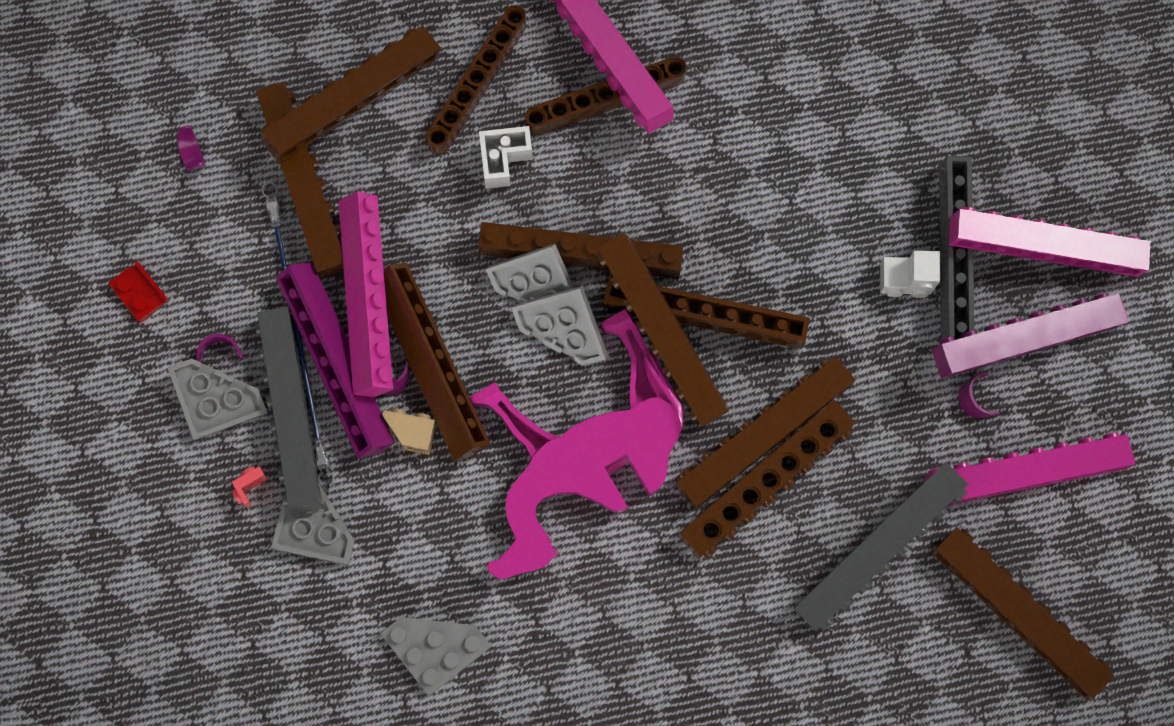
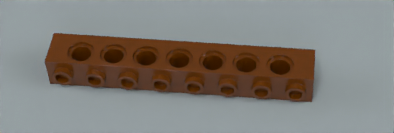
(725, 316)
(831, 416)

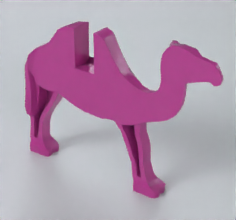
(588, 451)

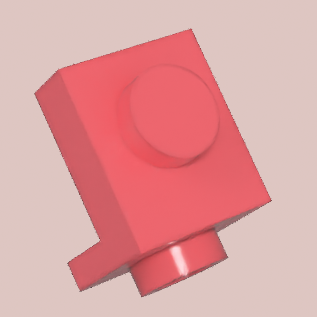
(249, 479)

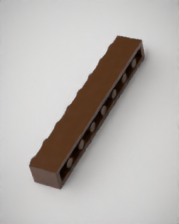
(350, 94)
(306, 189)
(574, 248)
(663, 329)
(432, 364)
(764, 433)
(1023, 614)

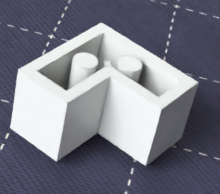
(501, 147)
(910, 275)

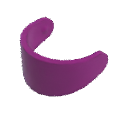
(189, 149)
(215, 338)
(400, 383)
(967, 400)

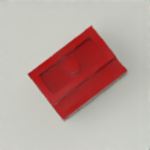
(138, 292)

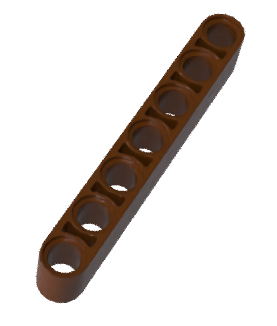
(473, 90)
(592, 94)

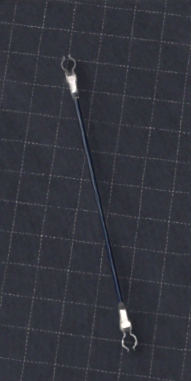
(322, 460)

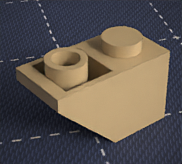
(412, 432)

